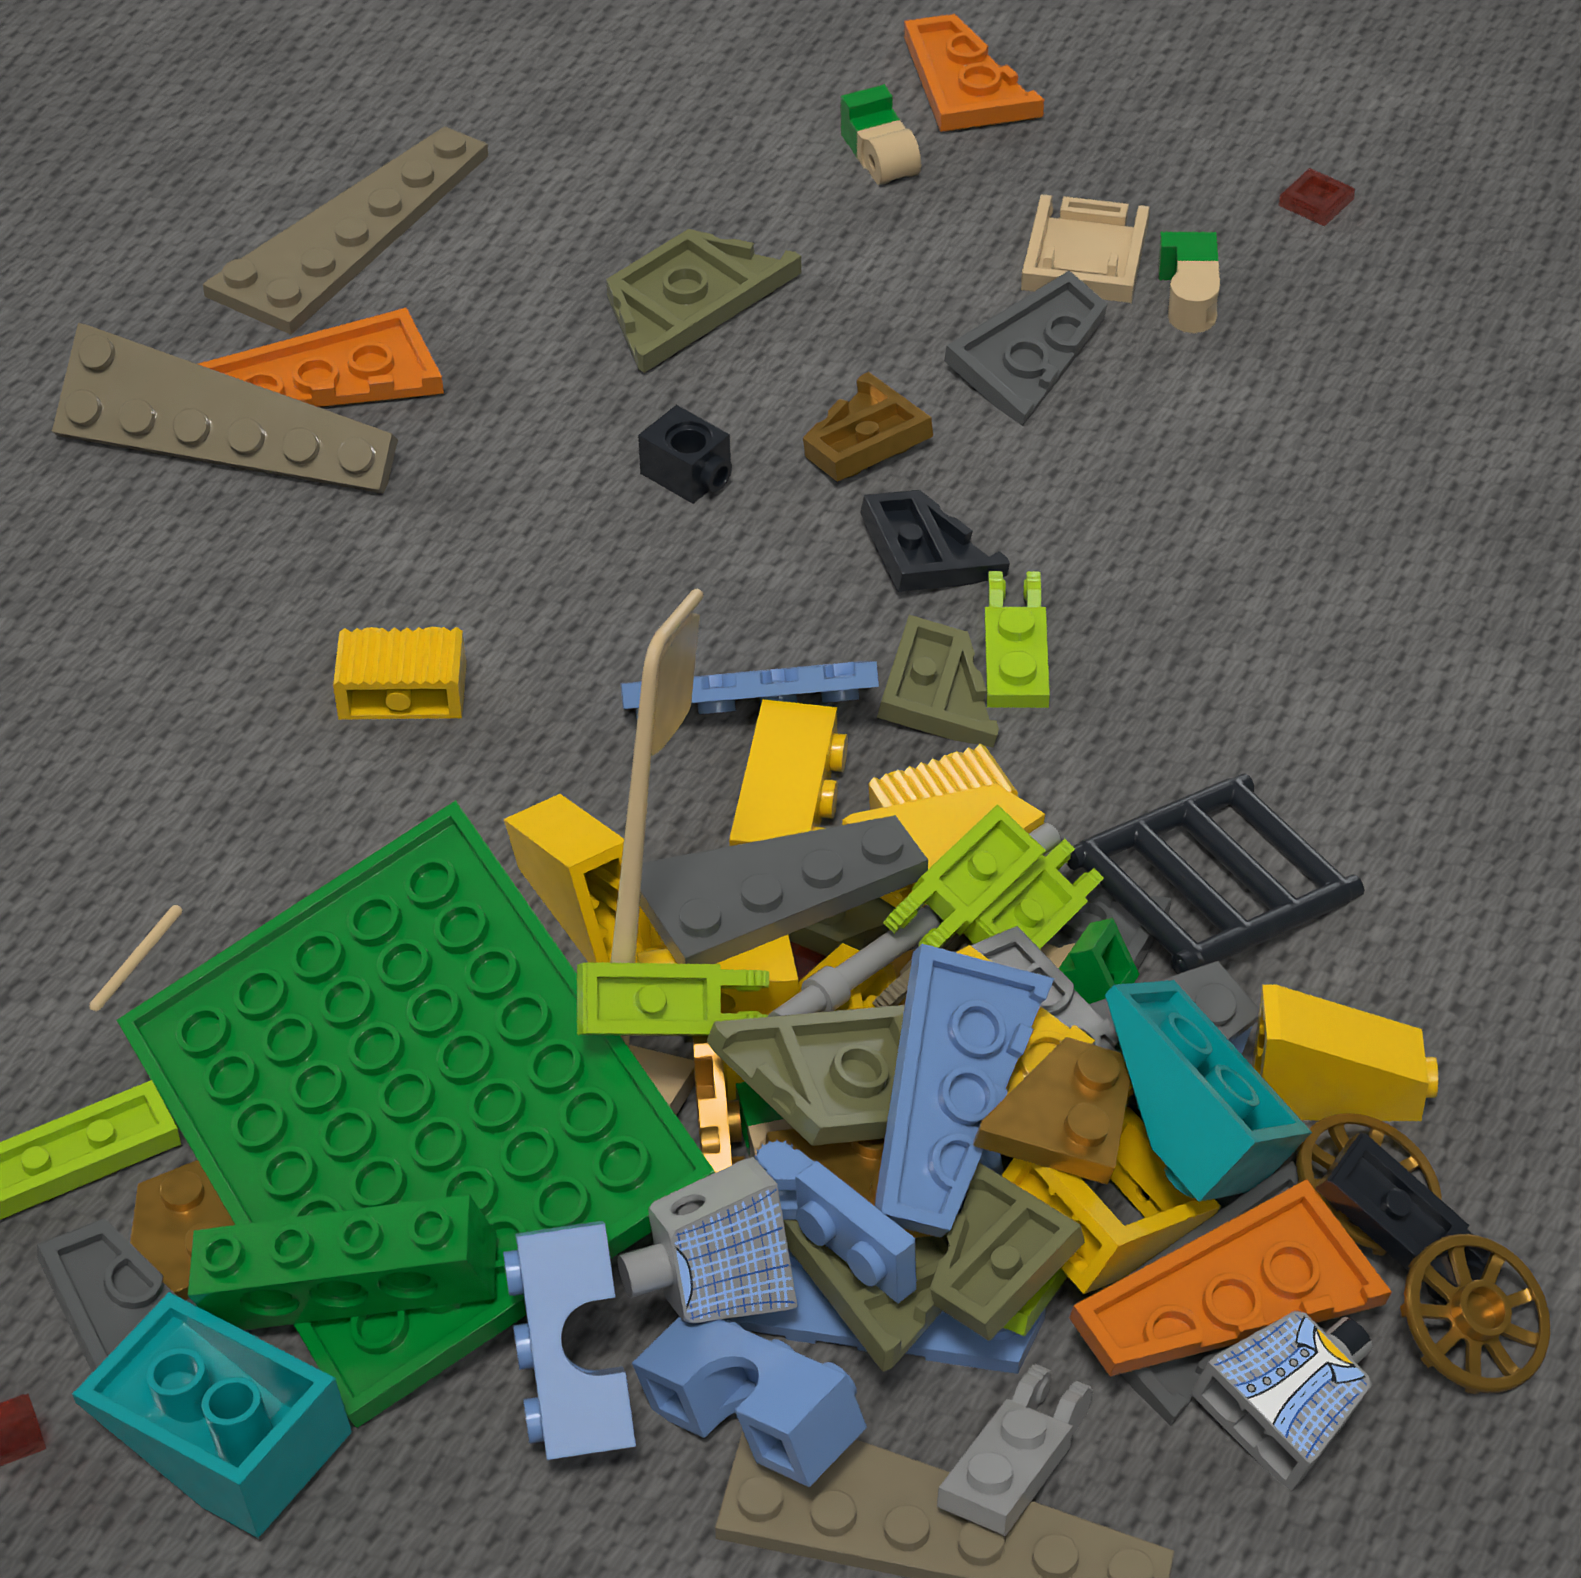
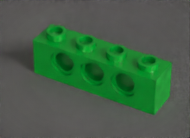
(344, 1263)

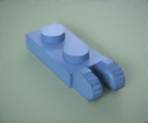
(842, 1220)

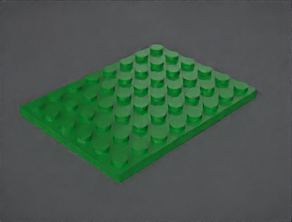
(407, 1050)

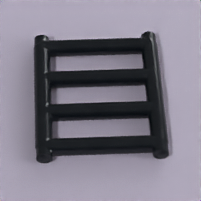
(1236, 932)

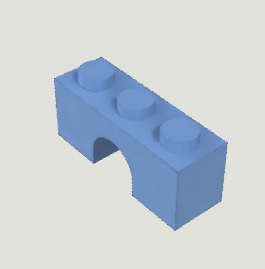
(788, 1405)
(575, 1406)

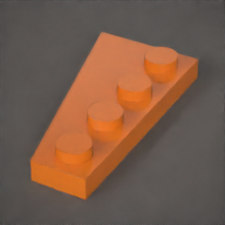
(342, 364)
(1232, 1285)

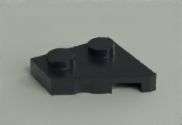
(924, 544)

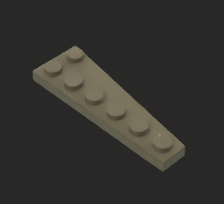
(326, 249)
(179, 409)
(884, 1517)

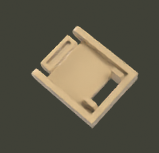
(1090, 243)

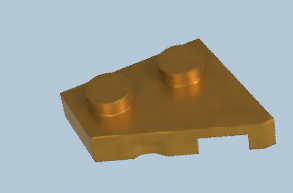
(865, 430)
(1064, 1112)
(166, 1216)

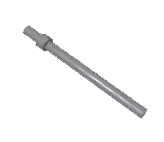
(833, 986)

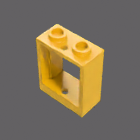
(1109, 1246)

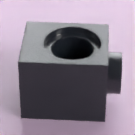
(685, 454)

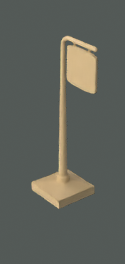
(662, 708)

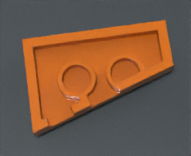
(961, 77)

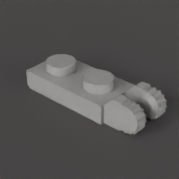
(1014, 1454)

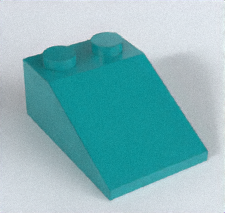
(1199, 1095)
(217, 1411)

